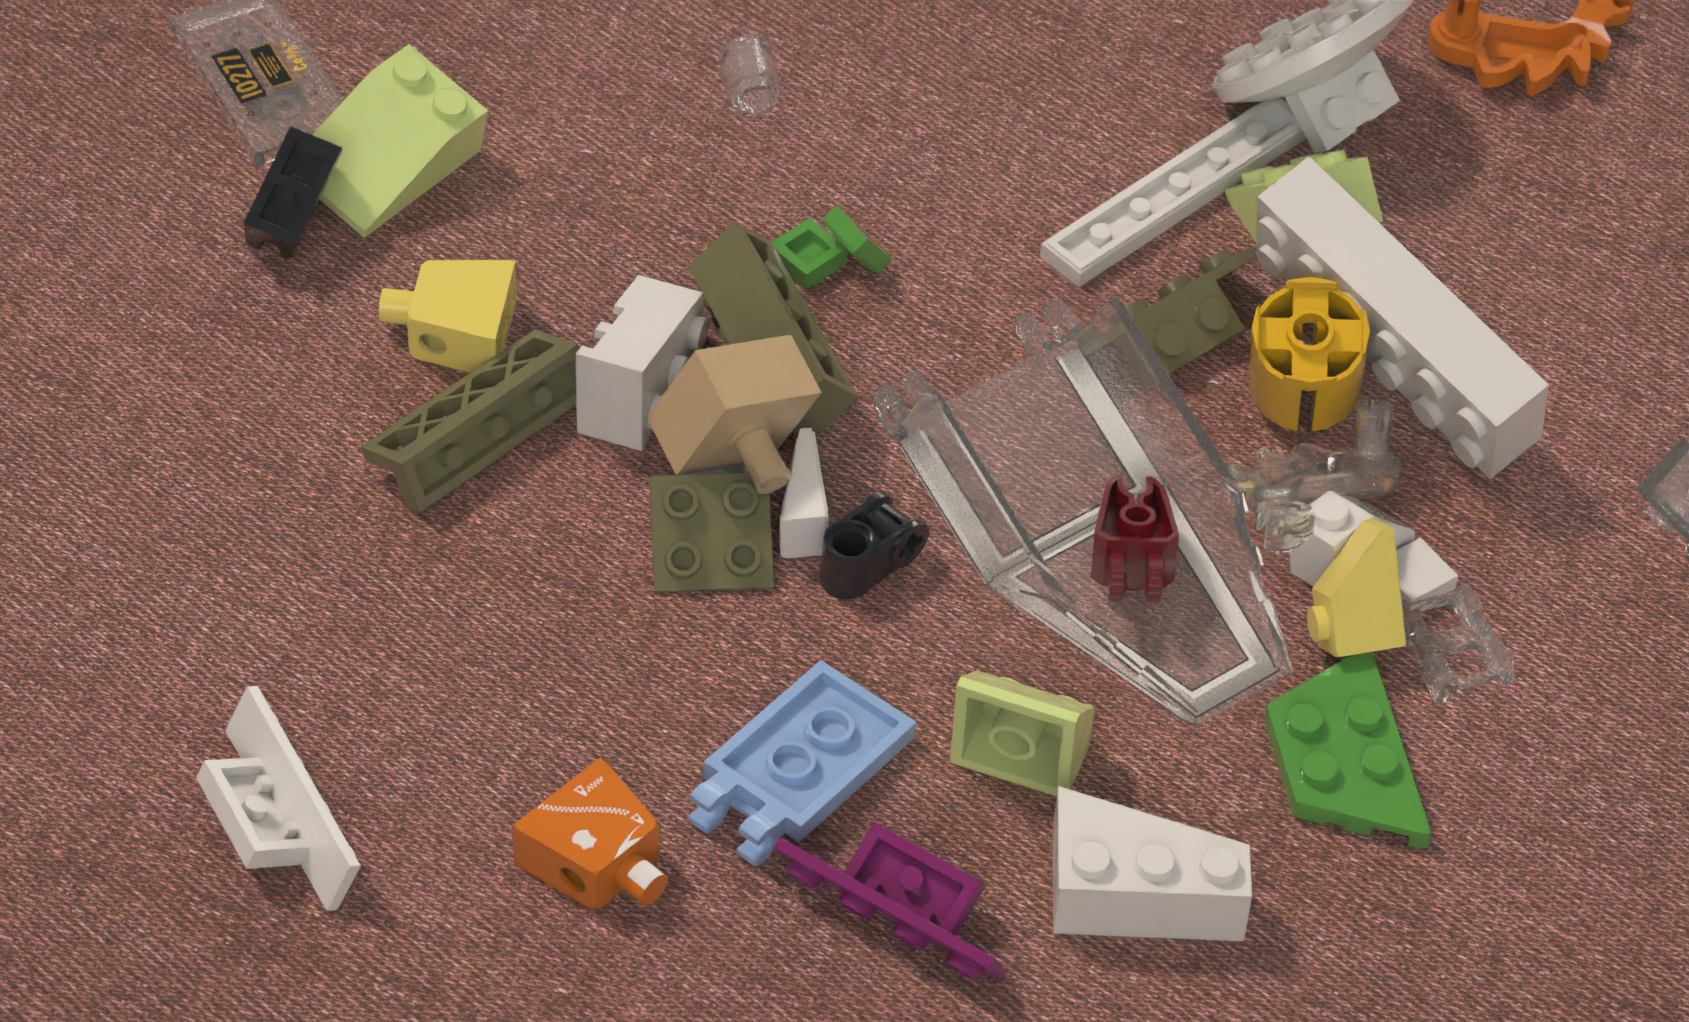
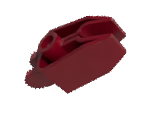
(1135, 541)

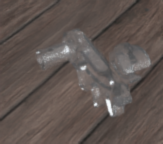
(1286, 486)

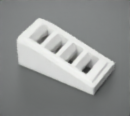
(804, 505)

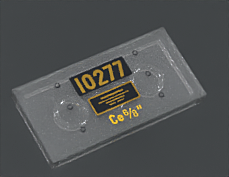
(256, 71)

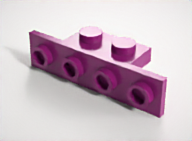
(907, 886)

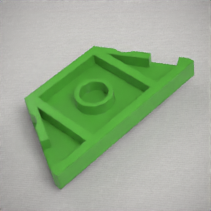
(1345, 753)

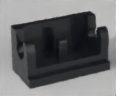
(291, 191)

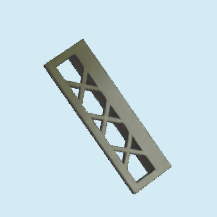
(482, 421)

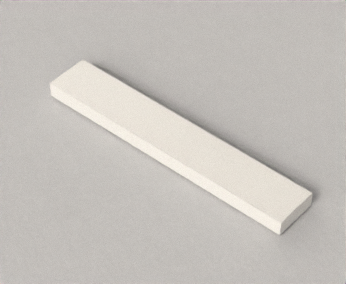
(1172, 192)

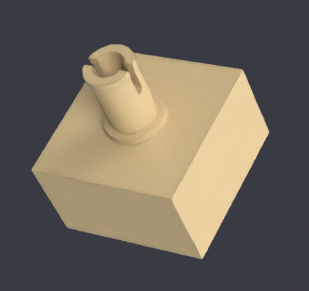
(736, 409)

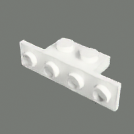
(273, 804)

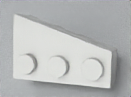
(637, 359)
(1144, 875)

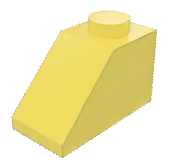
(1360, 595)

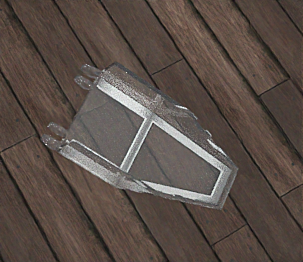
(1022, 488)

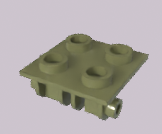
(710, 533)

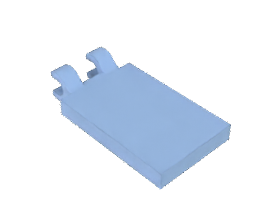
(799, 760)

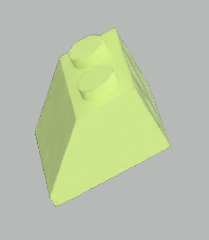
(1019, 732)

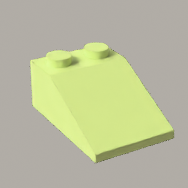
(398, 139)

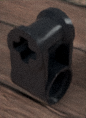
(868, 547)

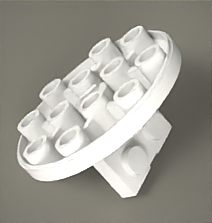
(1320, 66)

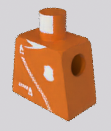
(592, 841)

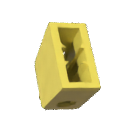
(456, 312)

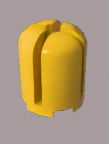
(1286, 366)

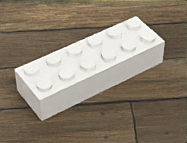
(1419, 330)

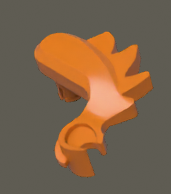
(1509, 47)

